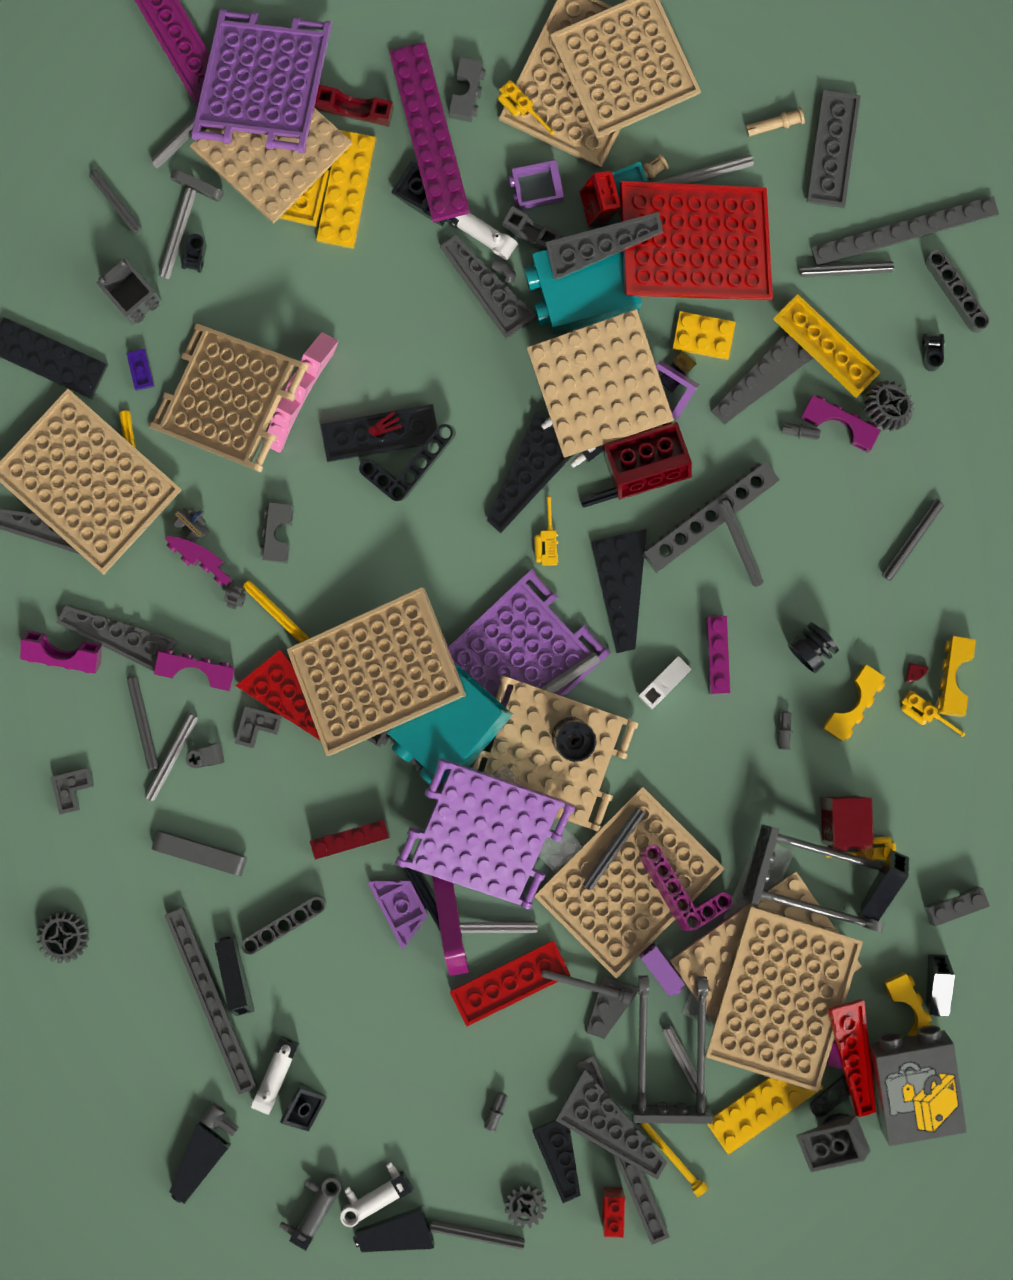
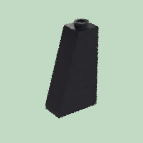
(886, 885)
(233, 977)
(199, 1159)
(397, 1233)

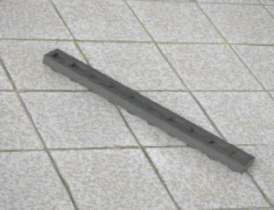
(905, 231)
(211, 1001)
(633, 1176)

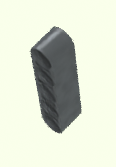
(957, 300)
(199, 853)
(275, 929)

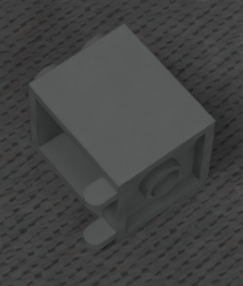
(129, 291)

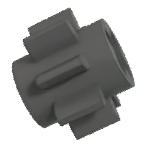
(234, 597)

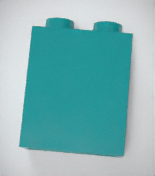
(581, 297)
(451, 731)

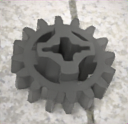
(532, 1201)

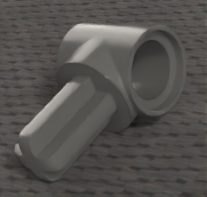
(215, 1117)

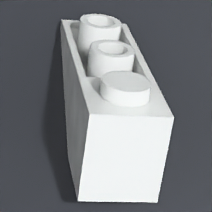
(664, 682)

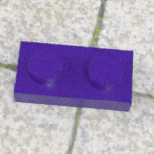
(140, 369)

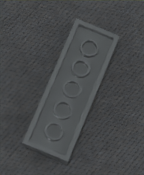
(833, 149)

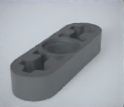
(196, 184)

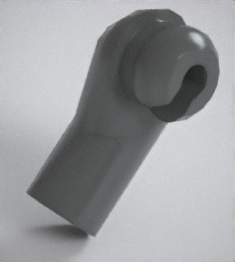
(506, 269)

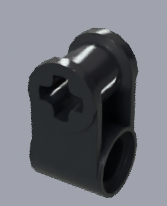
(194, 257)
(933, 347)

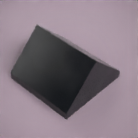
(303, 1108)

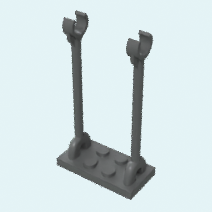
(759, 874)
(680, 1112)

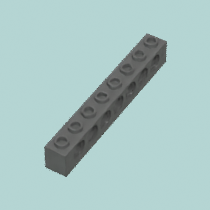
(658, 561)

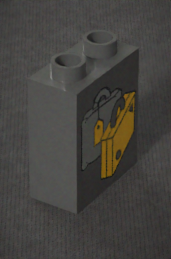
(917, 1086)

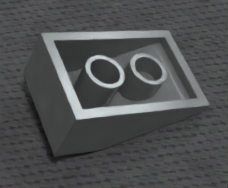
(834, 1144)

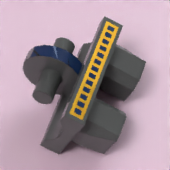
(193, 521)

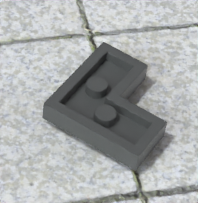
(252, 722)
(66, 787)

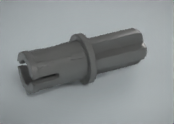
(801, 431)
(785, 730)
(496, 1111)

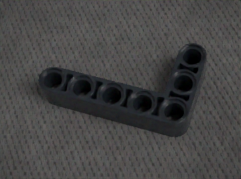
(412, 467)

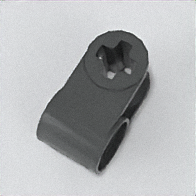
(208, 755)

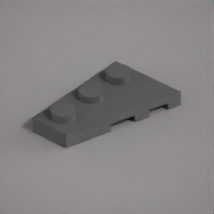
(607, 1009)

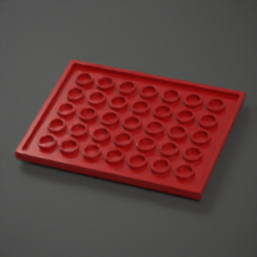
(710, 242)

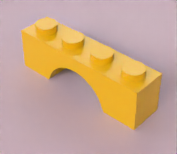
(867, 683)
(952, 699)
(901, 989)

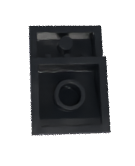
(412, 192)

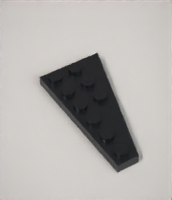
(531, 470)
(620, 576)

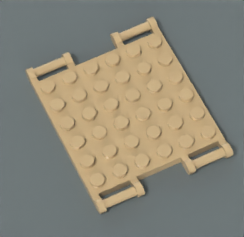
(228, 396)
(529, 754)

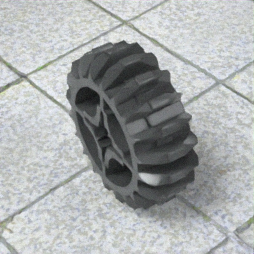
(888, 405)
(46, 940)

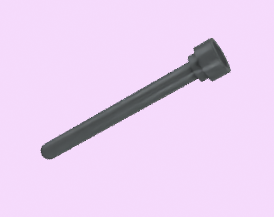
(622, 995)

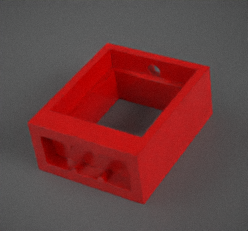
(601, 198)
(613, 1212)

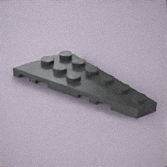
(600, 1120)

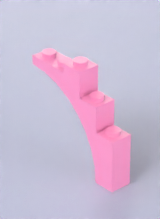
(286, 412)

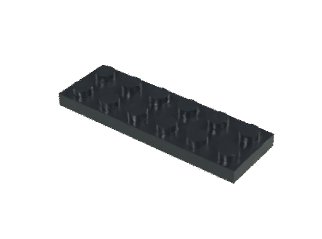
(50, 358)
(351, 437)

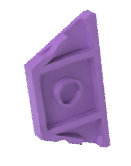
(400, 907)

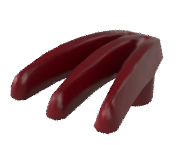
(378, 428)

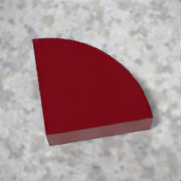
(915, 672)

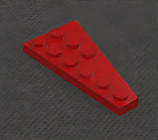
(279, 689)

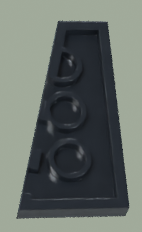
(558, 1153)

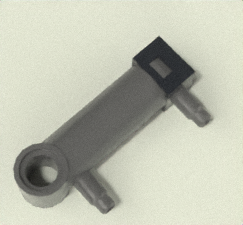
(316, 1212)

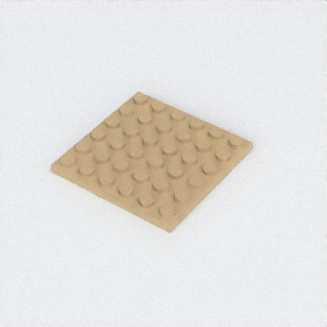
(625, 64)
(277, 176)
(600, 383)

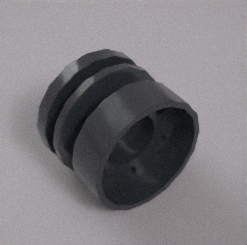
(811, 649)
(579, 748)

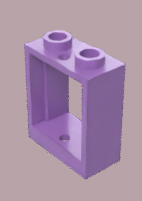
(536, 169)
(684, 380)
(662, 970)

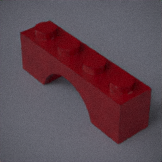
(368, 110)
(350, 839)

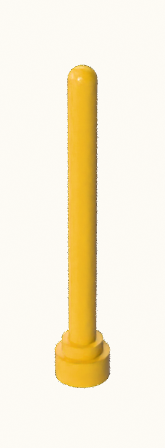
(699, 1187)

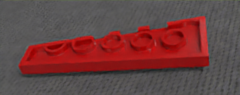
(852, 1041)

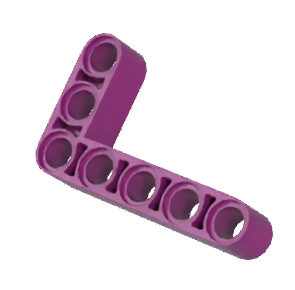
(679, 893)
(450, 927)

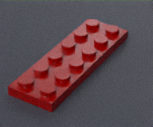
(508, 983)

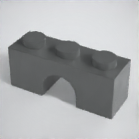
(464, 106)
(524, 228)
(276, 516)
(956, 907)

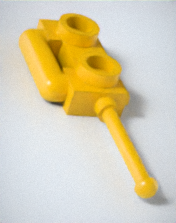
(523, 103)
(549, 537)
(928, 711)
(876, 852)

